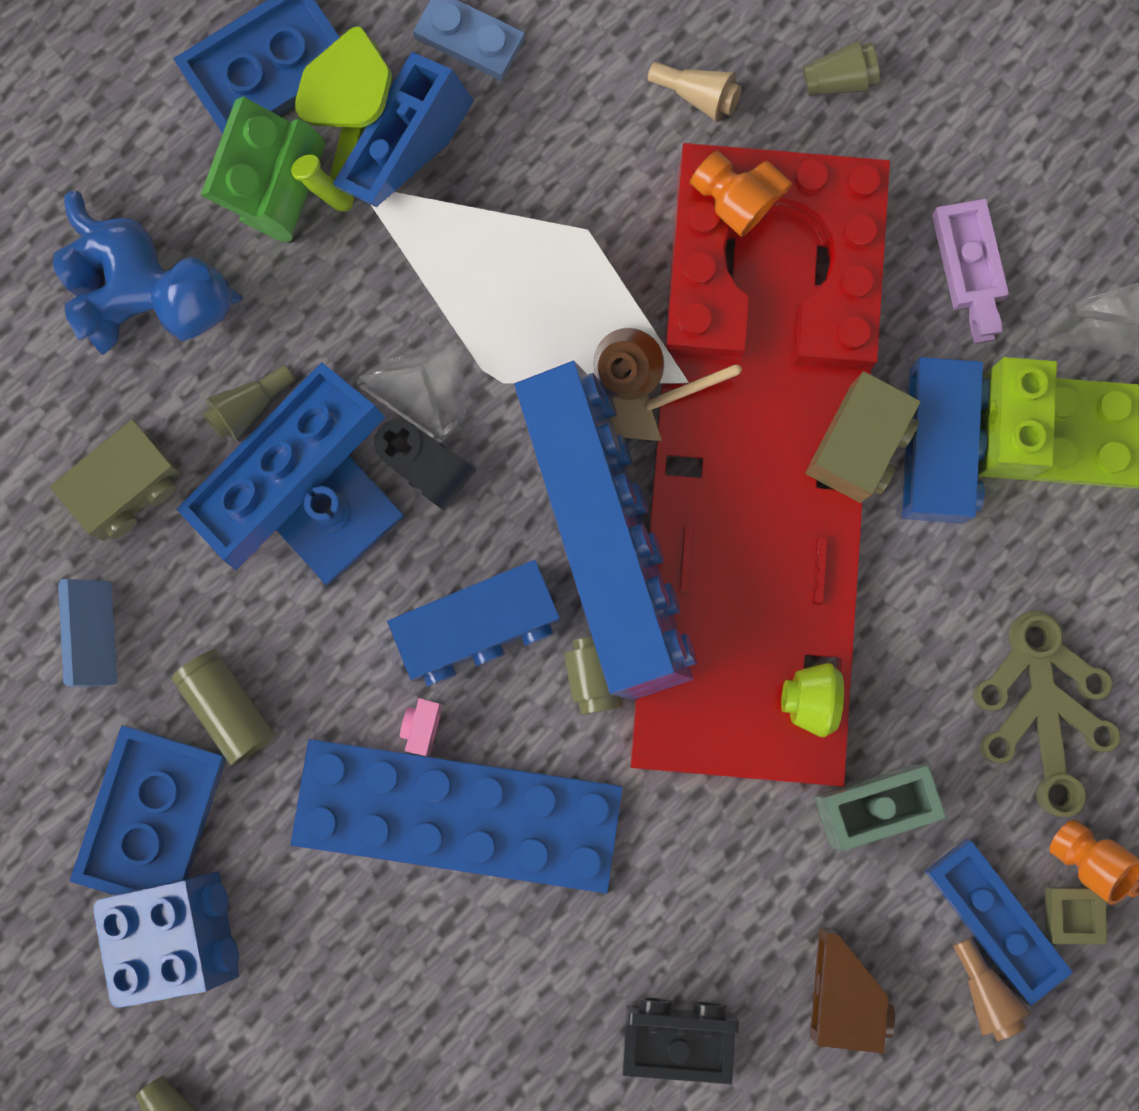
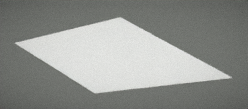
(516, 286)

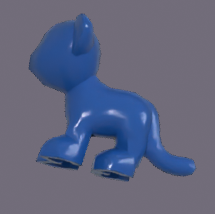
(185, 298)

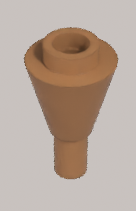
(994, 1002)

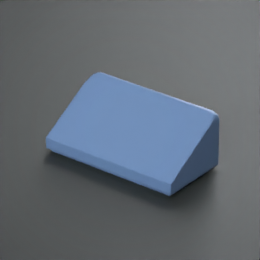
(87, 633)

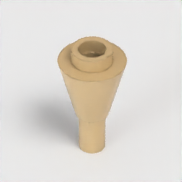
(709, 91)

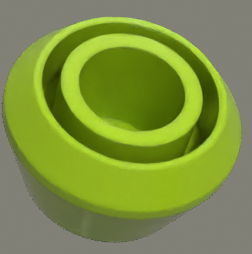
(815, 699)

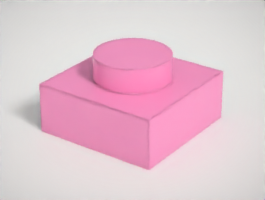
(420, 726)

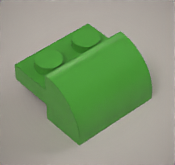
(255, 165)

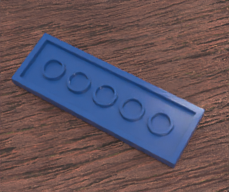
(457, 816)

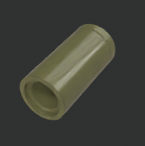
(223, 706)

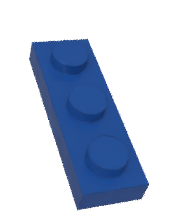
(998, 922)

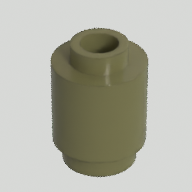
(587, 678)

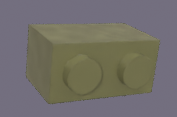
(864, 438)
(117, 482)

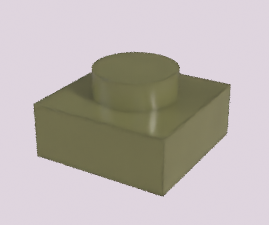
(1075, 916)

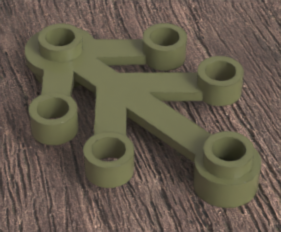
(1045, 704)

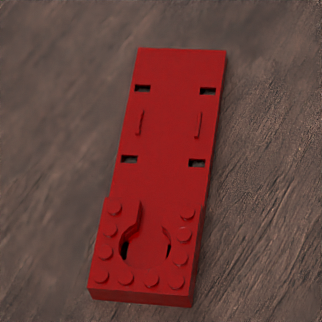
(753, 543)

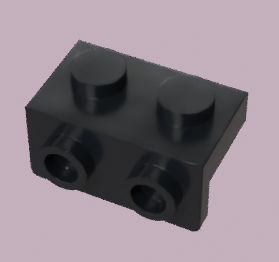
(679, 1042)

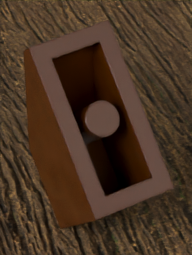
(847, 1001)

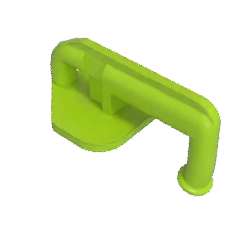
(344, 90)

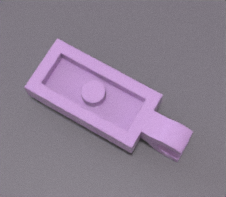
(972, 264)

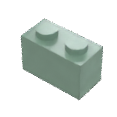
(879, 807)

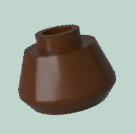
(639, 353)

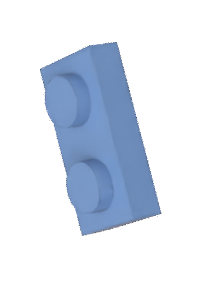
(469, 36)

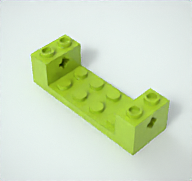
(1059, 427)

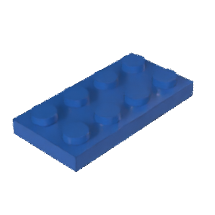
(280, 465)

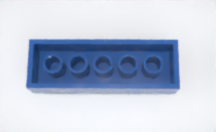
(605, 533)

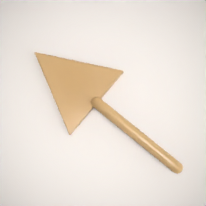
(636, 417)

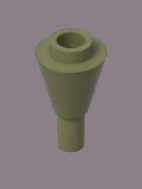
(237, 408)

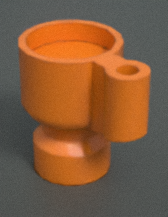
(742, 197)
(1102, 864)

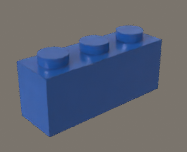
(948, 443)
(474, 624)

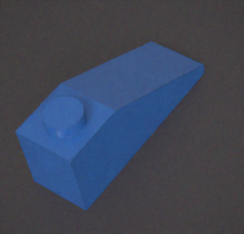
(416, 124)

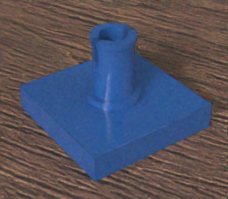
(339, 521)

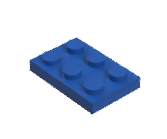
(257, 57)
(147, 813)

